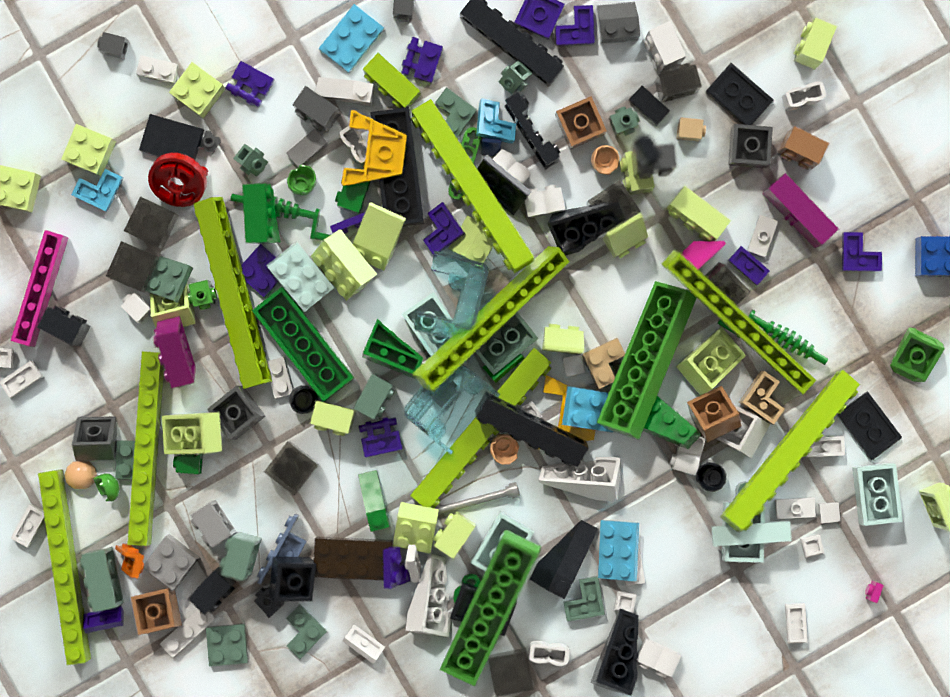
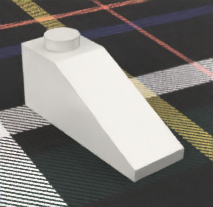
(345, 90)

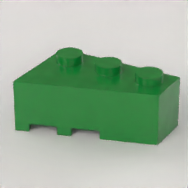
(260, 214)
(390, 351)
(670, 425)

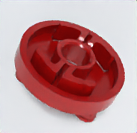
(180, 167)

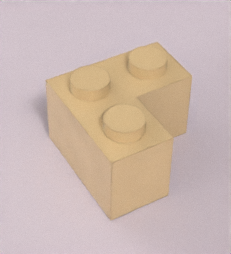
(598, 362)
(758, 400)

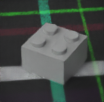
(212, 524)
(171, 562)

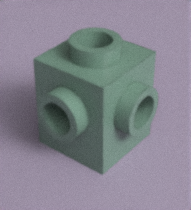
(515, 77)
(620, 127)
(251, 160)

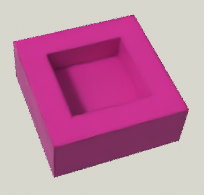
(873, 591)

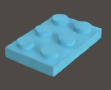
(351, 38)
(584, 408)
(618, 550)

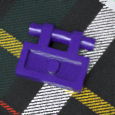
(427, 61)
(253, 79)
(380, 443)

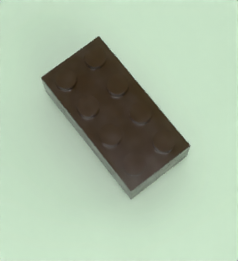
(350, 558)

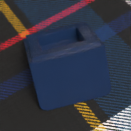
(491, 147)

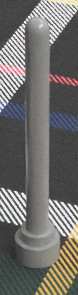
(510, 491)

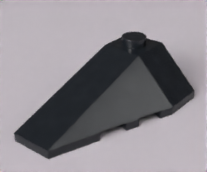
(582, 225)
(561, 564)
(618, 661)

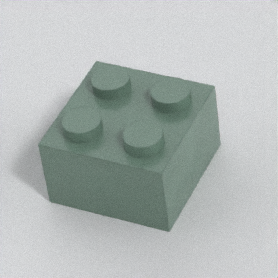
(374, 397)

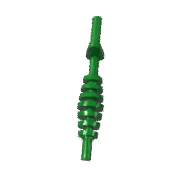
(295, 211)
(783, 336)

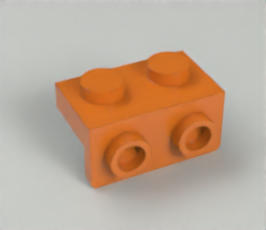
(133, 560)

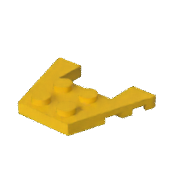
(383, 153)
(556, 387)

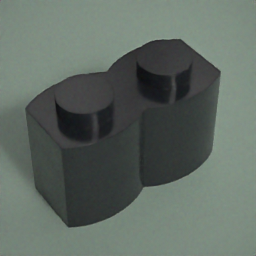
(646, 150)

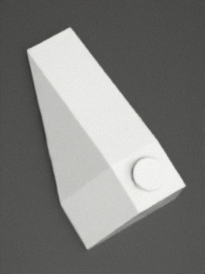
(590, 479)
(428, 608)

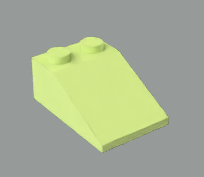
(378, 235)
(626, 236)
(563, 340)
(711, 361)
(937, 503)

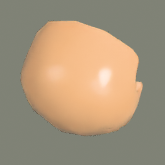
(605, 159)
(504, 449)
(80, 474)

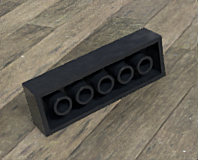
(402, 192)

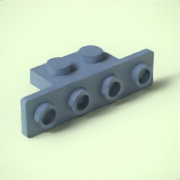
(288, 546)

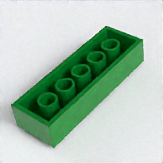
(303, 344)

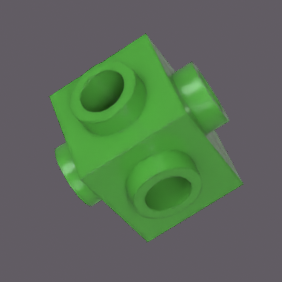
(197, 289)

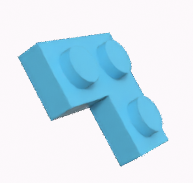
(489, 125)
(100, 195)

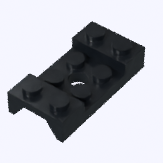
(517, 108)

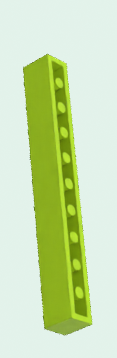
(472, 186)
(232, 292)
(491, 318)
(738, 321)
(477, 434)
(146, 450)
(789, 451)
(64, 566)

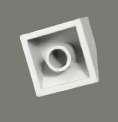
(748, 436)

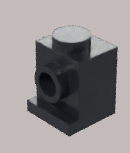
(269, 609)

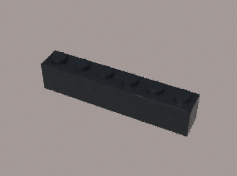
(512, 41)
(531, 429)

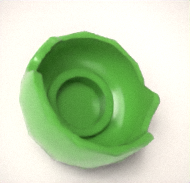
(302, 180)
(107, 486)

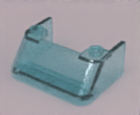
(464, 276)
(429, 406)

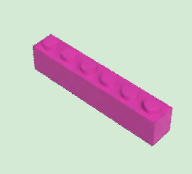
(39, 288)

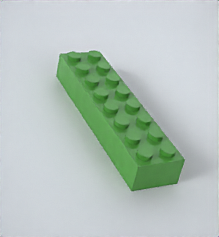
(647, 360)
(490, 607)

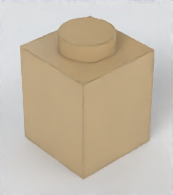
(690, 129)

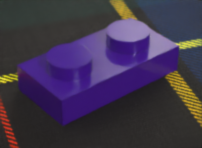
(344, 225)
(748, 265)
(103, 619)

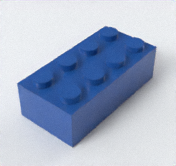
(932, 256)

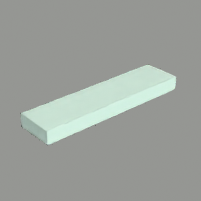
(755, 534)

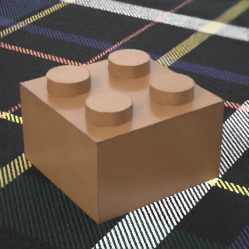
(580, 122)
(803, 148)
(714, 414)
(156, 611)

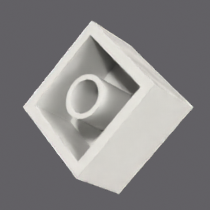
(664, 46)

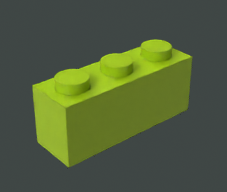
(390, 82)

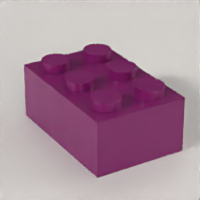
(174, 352)

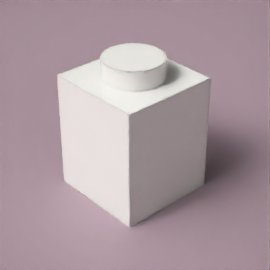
(136, 307)

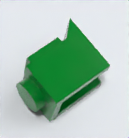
(188, 463)

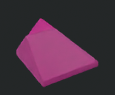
(701, 251)

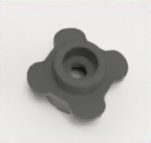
(215, 141)

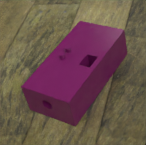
(800, 211)

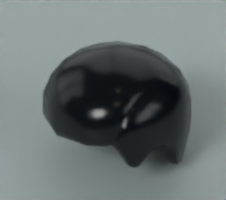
(303, 399)
(711, 476)

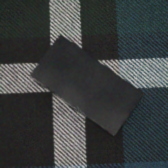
(649, 105)

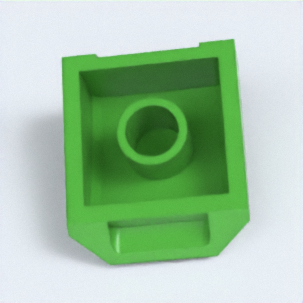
(916, 355)

